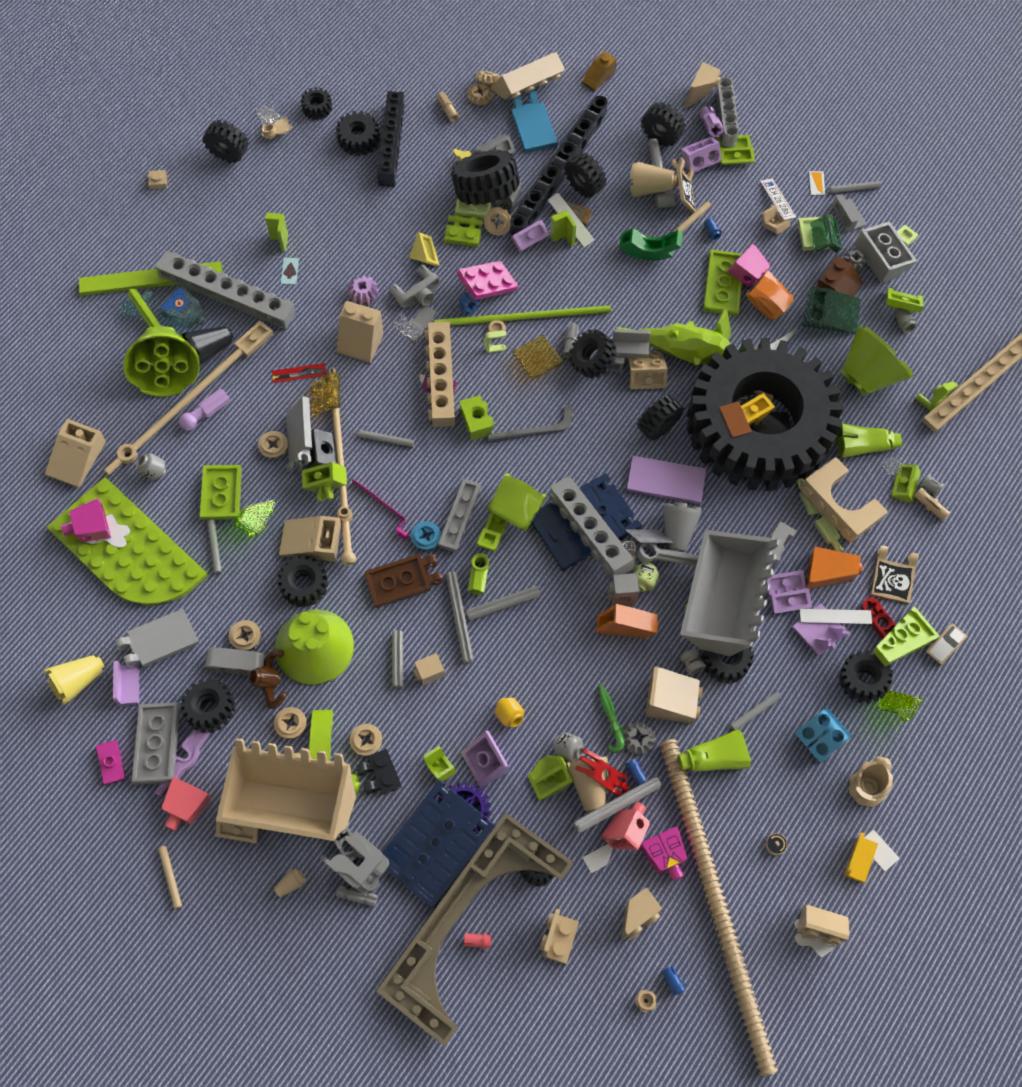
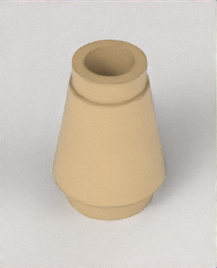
(290, 882)

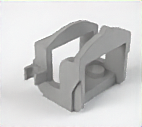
(369, 871)

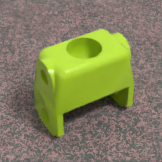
(516, 502)

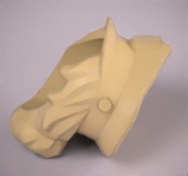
(871, 782)

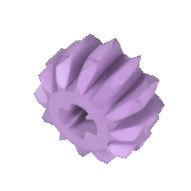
(362, 290)

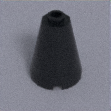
(208, 341)

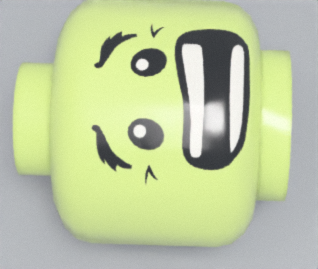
(647, 576)

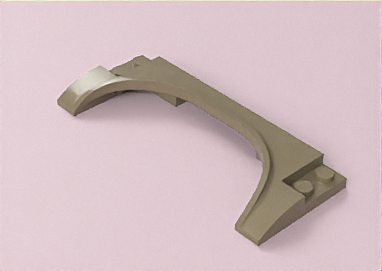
(412, 980)

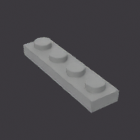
(459, 515)

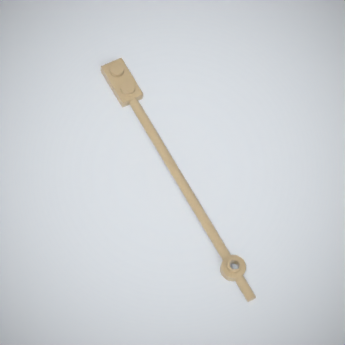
(245, 345)

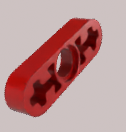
(883, 615)

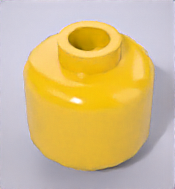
(509, 712)

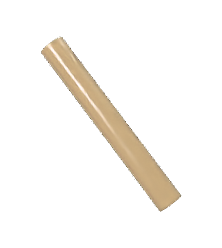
(694, 216)
(168, 871)

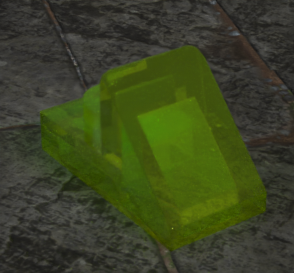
(900, 704)

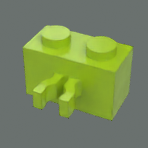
(323, 479)

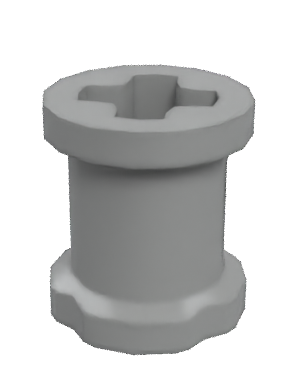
(931, 485)

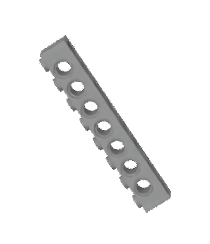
(280, 317)

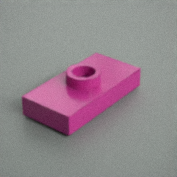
(110, 762)

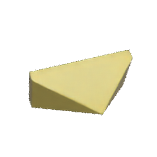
(424, 250)

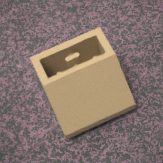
(639, 911)
(823, 925)

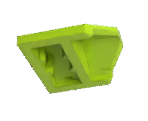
(550, 777)

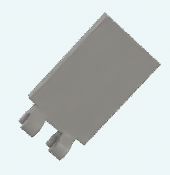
(299, 434)
(158, 639)

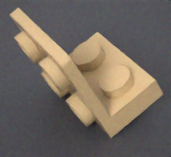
(648, 372)
(560, 937)

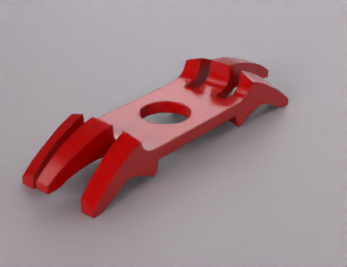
(598, 767)

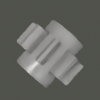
(855, 259)

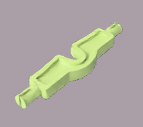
(826, 529)

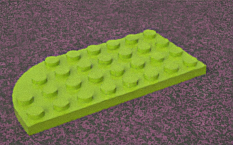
(146, 569)

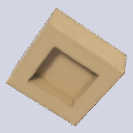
(157, 179)

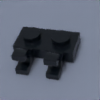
(384, 772)

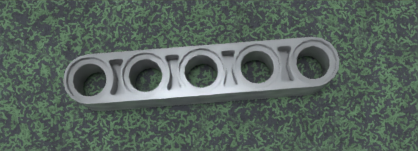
(727, 112)

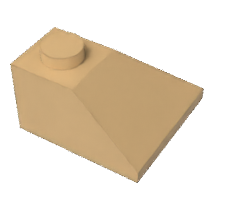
(703, 84)

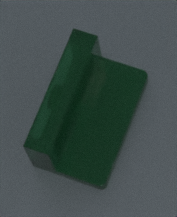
(825, 233)

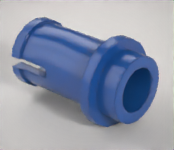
(713, 230)
(636, 772)
(673, 980)

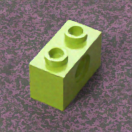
(476, 427)

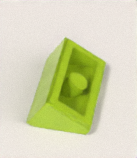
(906, 483)

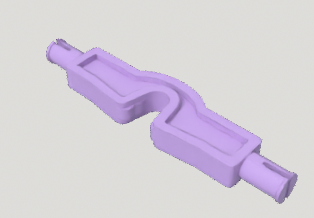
(192, 747)

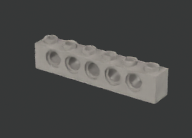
(568, 490)

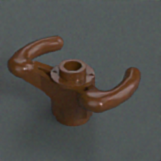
(268, 680)

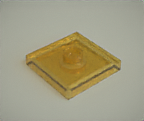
(537, 357)

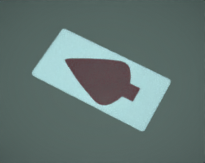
(290, 271)

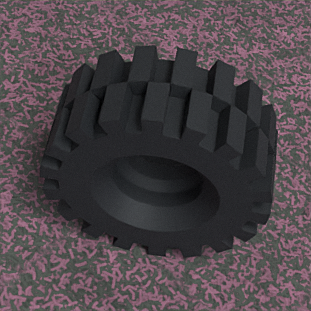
(663, 124)
(225, 141)
(357, 143)
(585, 174)
(585, 347)
(660, 417)
(298, 568)
(870, 664)
(728, 672)
(199, 696)

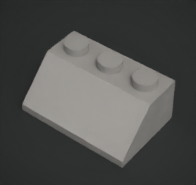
(884, 251)

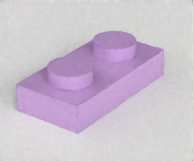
(530, 235)

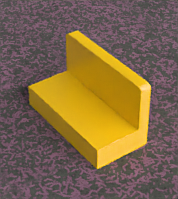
(860, 859)

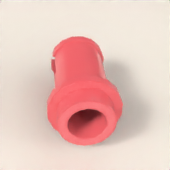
(477, 940)

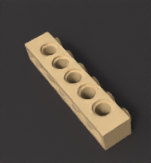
(444, 415)

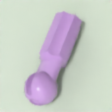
(711, 121)
(206, 408)

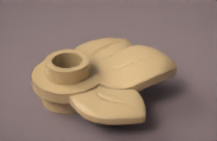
(278, 128)

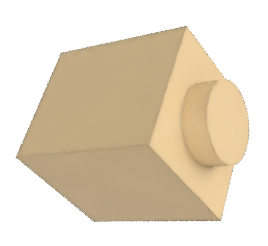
(429, 669)

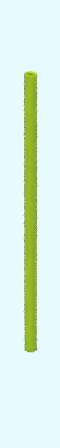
(527, 315)

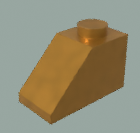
(600, 70)

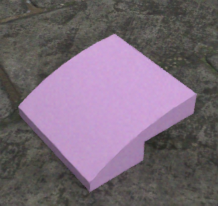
(788, 592)

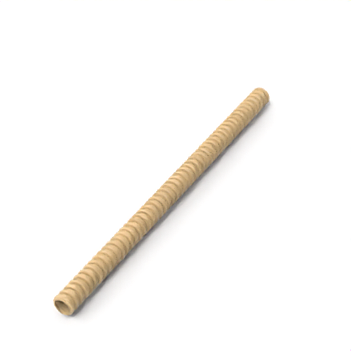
(719, 910)

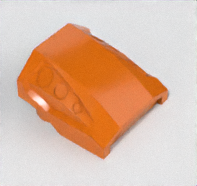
(770, 296)

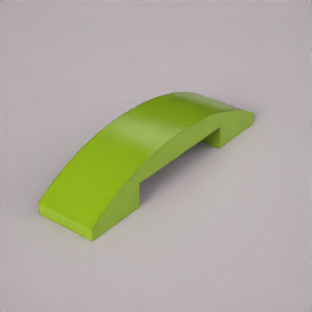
(492, 533)
(321, 732)

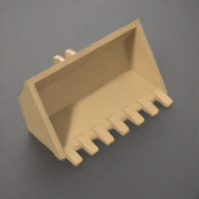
(287, 791)

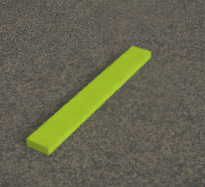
(129, 280)

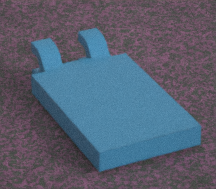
(533, 124)

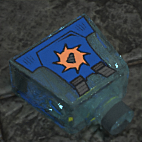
(182, 309)

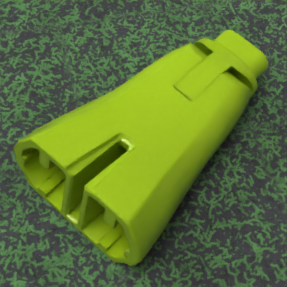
(858, 440)
(717, 754)

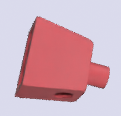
(183, 803)
(627, 828)

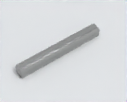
(502, 603)

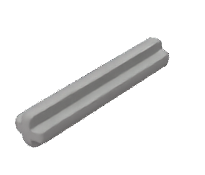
(397, 659)

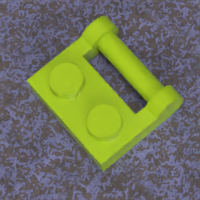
(905, 301)

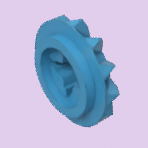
(428, 528)

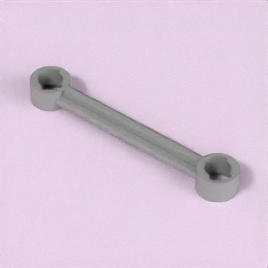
(665, 555)

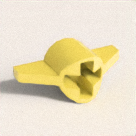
(461, 154)

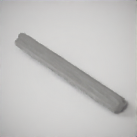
(459, 617)
(617, 804)

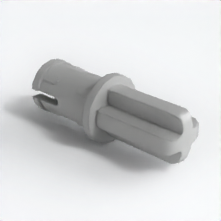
(570, 337)

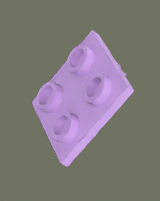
(820, 635)

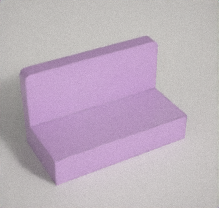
(125, 684)

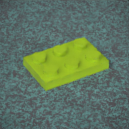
(220, 492)

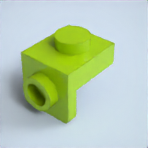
(439, 764)

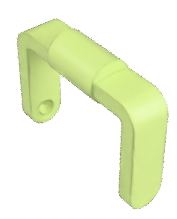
(492, 335)

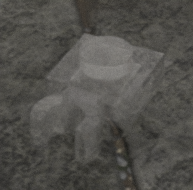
(267, 115)
(411, 330)

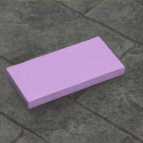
(666, 480)

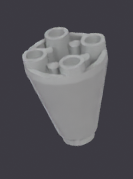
(680, 524)

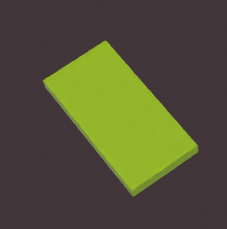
(722, 288)

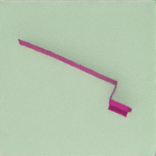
(400, 532)

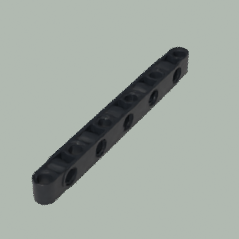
(554, 171)

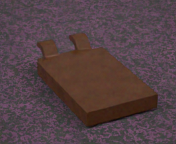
(402, 579)

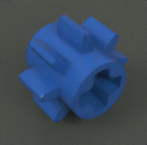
(471, 306)

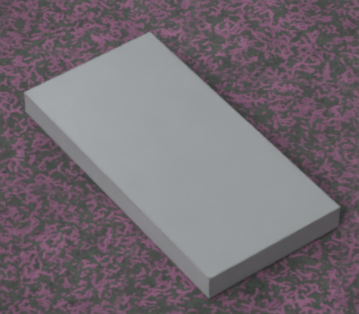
(155, 743)

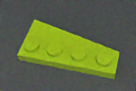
(905, 638)

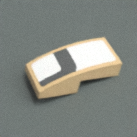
(946, 644)

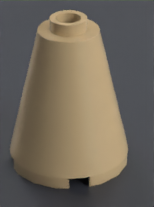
(651, 179)
(589, 791)

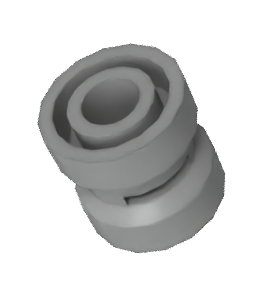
(692, 661)

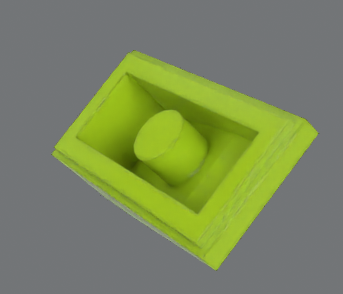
(723, 325)

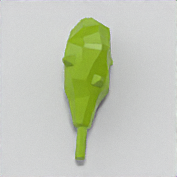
(687, 342)

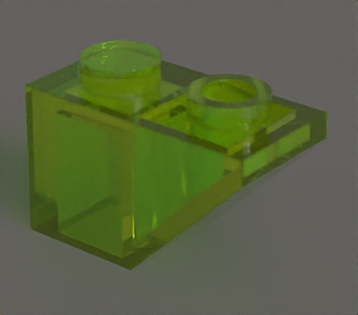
(253, 517)

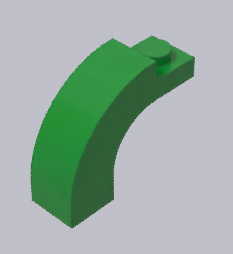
(650, 248)

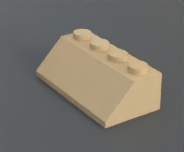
(528, 76)

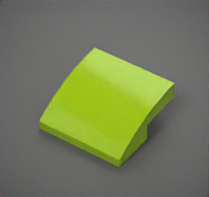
(740, 154)

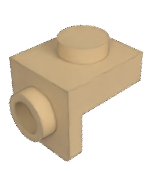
(773, 221)

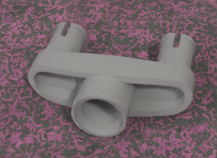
(421, 292)

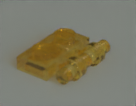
(330, 393)

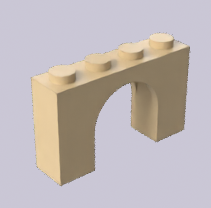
(848, 522)

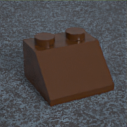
(840, 277)

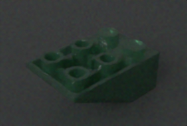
(831, 310)

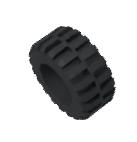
(485, 177)

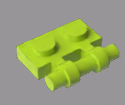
(463, 235)

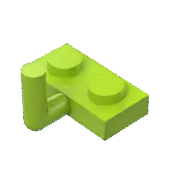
(940, 394)

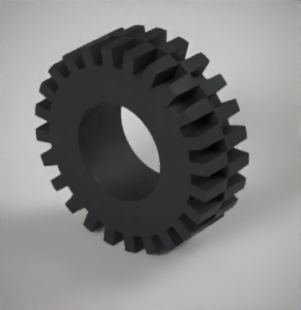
(790, 382)

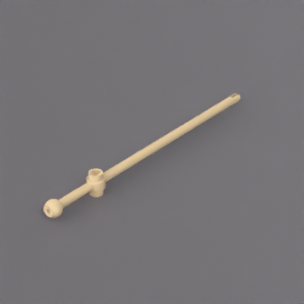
(344, 513)

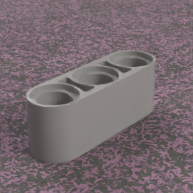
(233, 660)

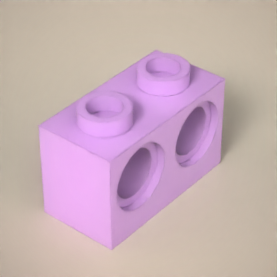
(701, 154)

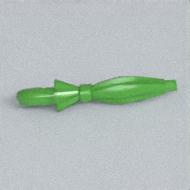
(609, 710)

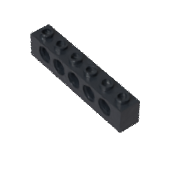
(391, 139)

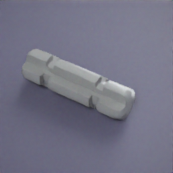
(354, 895)

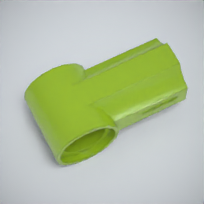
(478, 575)

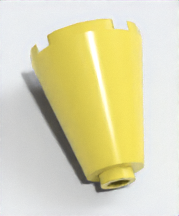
(72, 677)

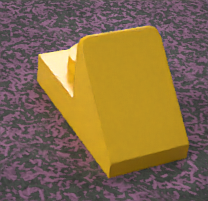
(757, 409)

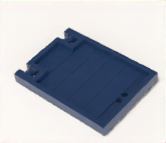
(568, 547)
(436, 844)

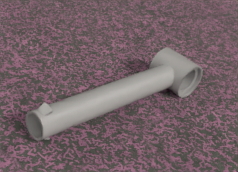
(665, 198)

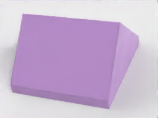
(485, 759)

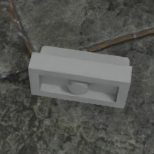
(500, 142)
(848, 213)
(631, 343)

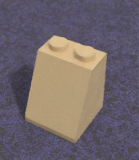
(359, 331)
(673, 696)

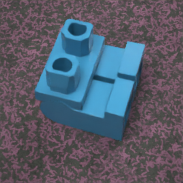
(830, 727)

